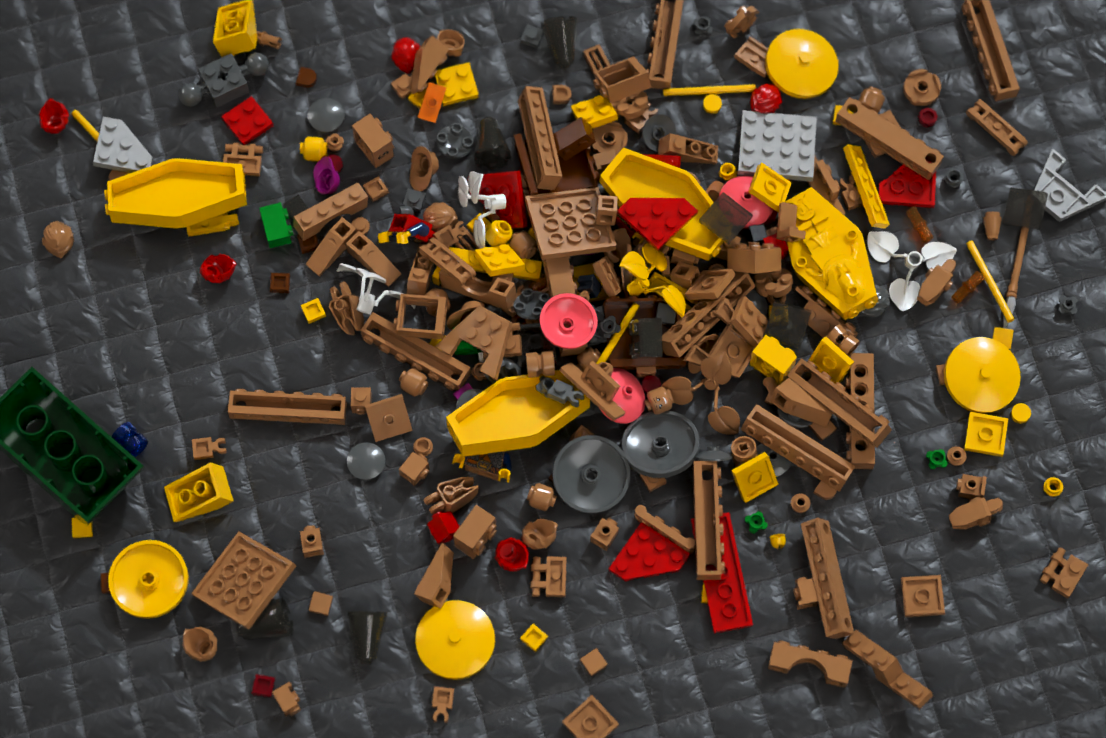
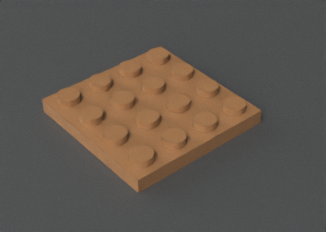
(567, 223)
(243, 580)

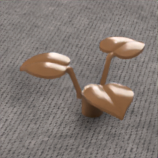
(717, 371)

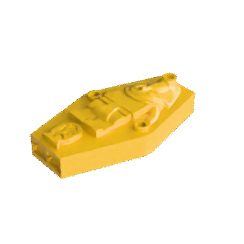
(644, 177)
(176, 193)
(831, 256)
(510, 416)

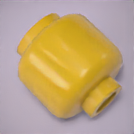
(313, 148)
(498, 233)

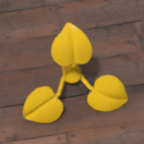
(636, 265)

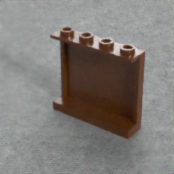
(576, 171)
(620, 355)

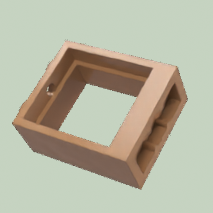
(619, 72)
(421, 300)

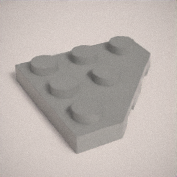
(119, 148)

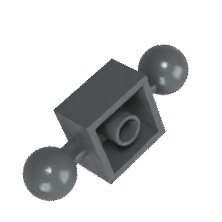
(223, 80)

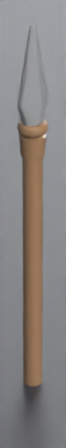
(1011, 293)

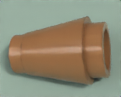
(992, 225)

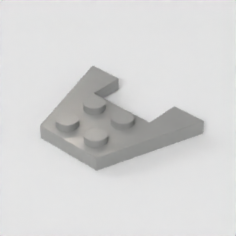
(1062, 197)

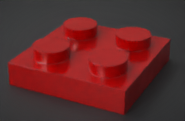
(247, 121)

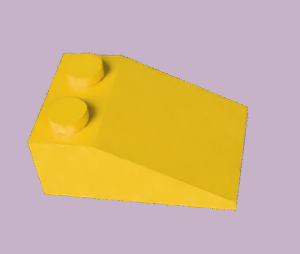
(235, 28)
(198, 492)

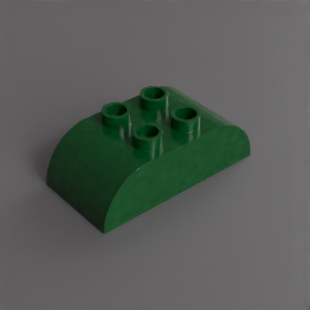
(62, 447)

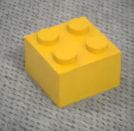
(773, 359)

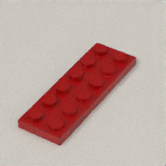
(727, 596)

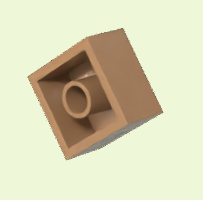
(373, 140)
(754, 258)
(475, 532)

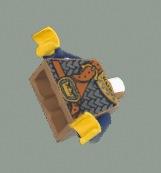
(490, 465)

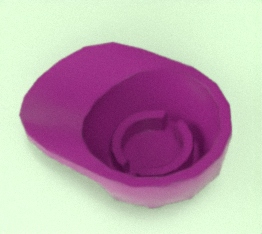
(325, 176)

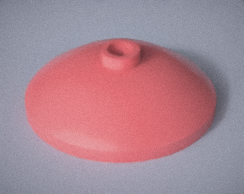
(737, 189)
(570, 310)
(631, 401)

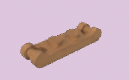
(997, 127)
(447, 261)
(658, 525)

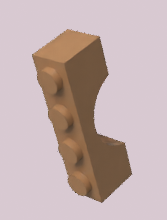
(315, 218)
(497, 293)
(835, 668)

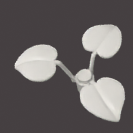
(491, 202)
(905, 292)
(366, 300)

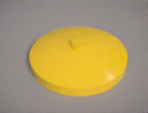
(801, 63)
(982, 375)
(148, 579)
(455, 640)

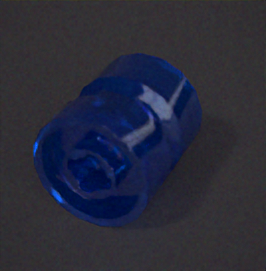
(129, 439)

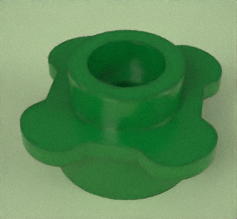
(940, 454)
(758, 516)

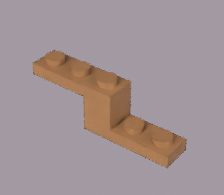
(887, 669)

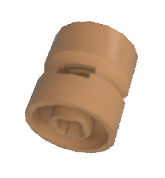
(849, 342)
(540, 364)
(743, 450)

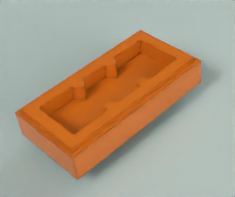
(431, 102)

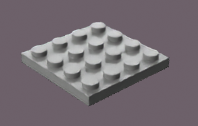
(779, 142)

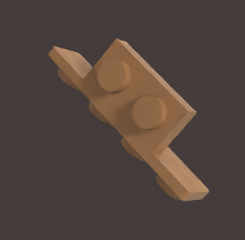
(825, 184)
(822, 318)
(596, 386)

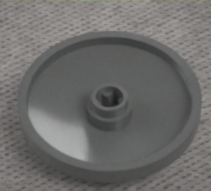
(660, 444)
(591, 474)

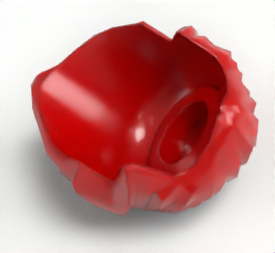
(404, 54)
(765, 99)
(53, 116)
(217, 268)
(511, 554)

